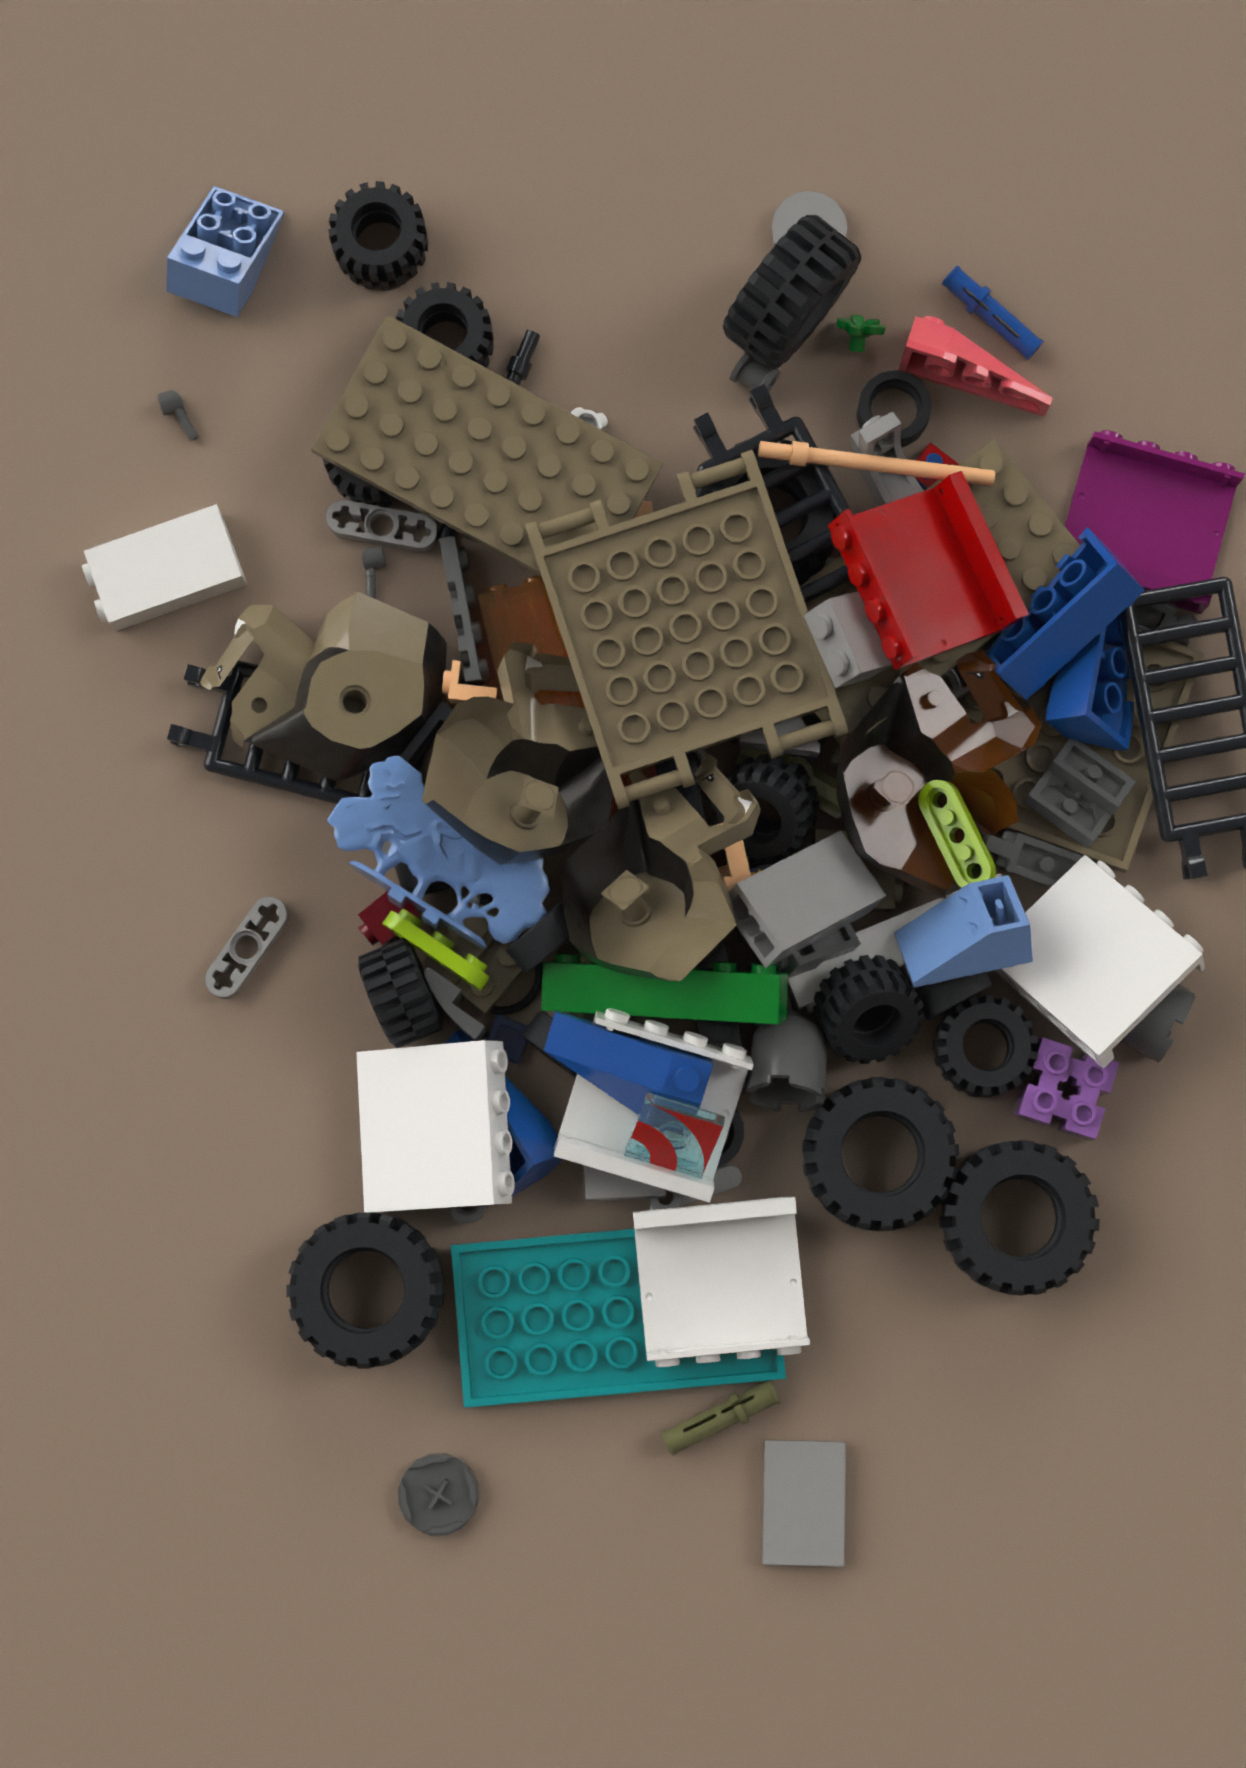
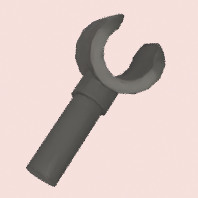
(172, 402)
(372, 559)

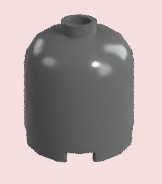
(1153, 1032)
(788, 1064)

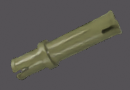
(720, 1417)

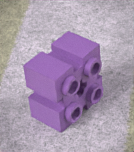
(1043, 1101)

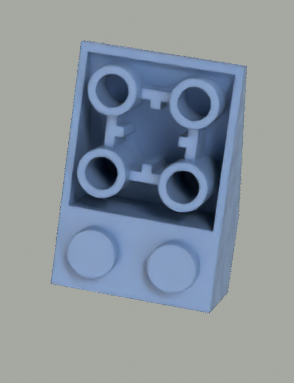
(223, 251)
(967, 934)

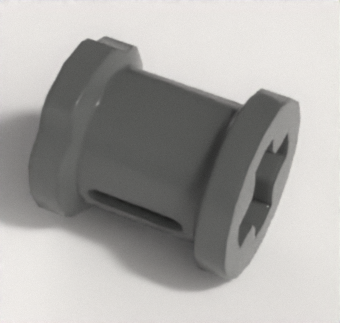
(753, 373)

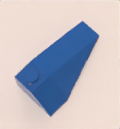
(531, 1135)

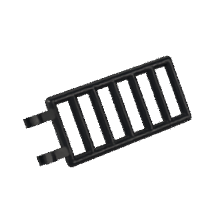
(776, 431)
(250, 771)
(1188, 834)

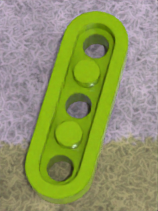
(943, 825)
(437, 948)

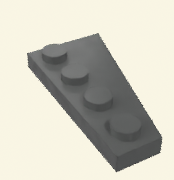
(462, 599)

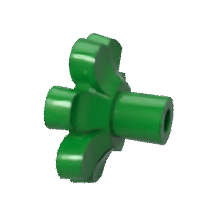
(860, 330)

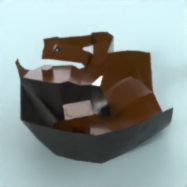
(925, 742)

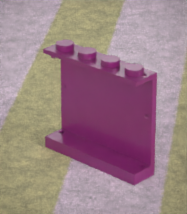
(1154, 510)

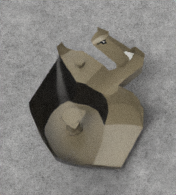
(648, 881)

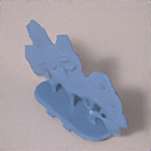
(435, 854)

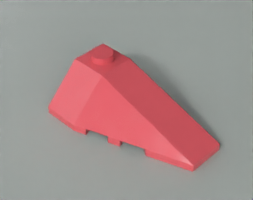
(953, 360)

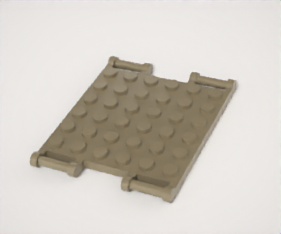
(685, 628)

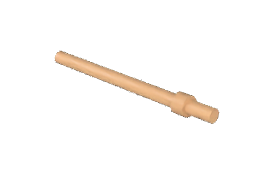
(800, 454)

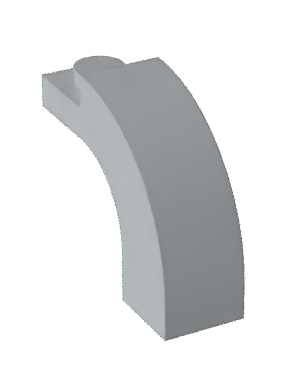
(883, 438)

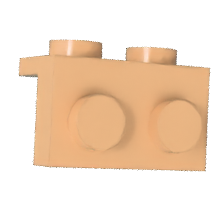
(456, 689)

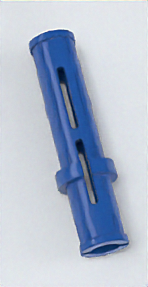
(958, 281)

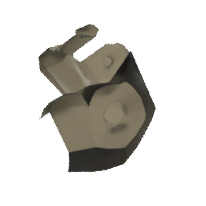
(336, 699)
(519, 772)

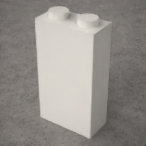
(163, 568)

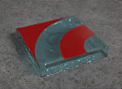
(674, 1135)

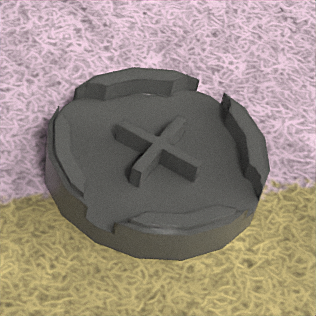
(438, 1494)

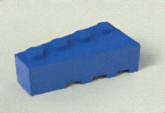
(1064, 616)

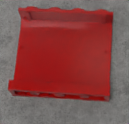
(928, 572)

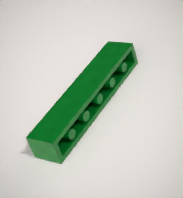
(702, 994)

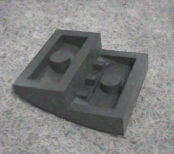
(1079, 792)
(449, 999)

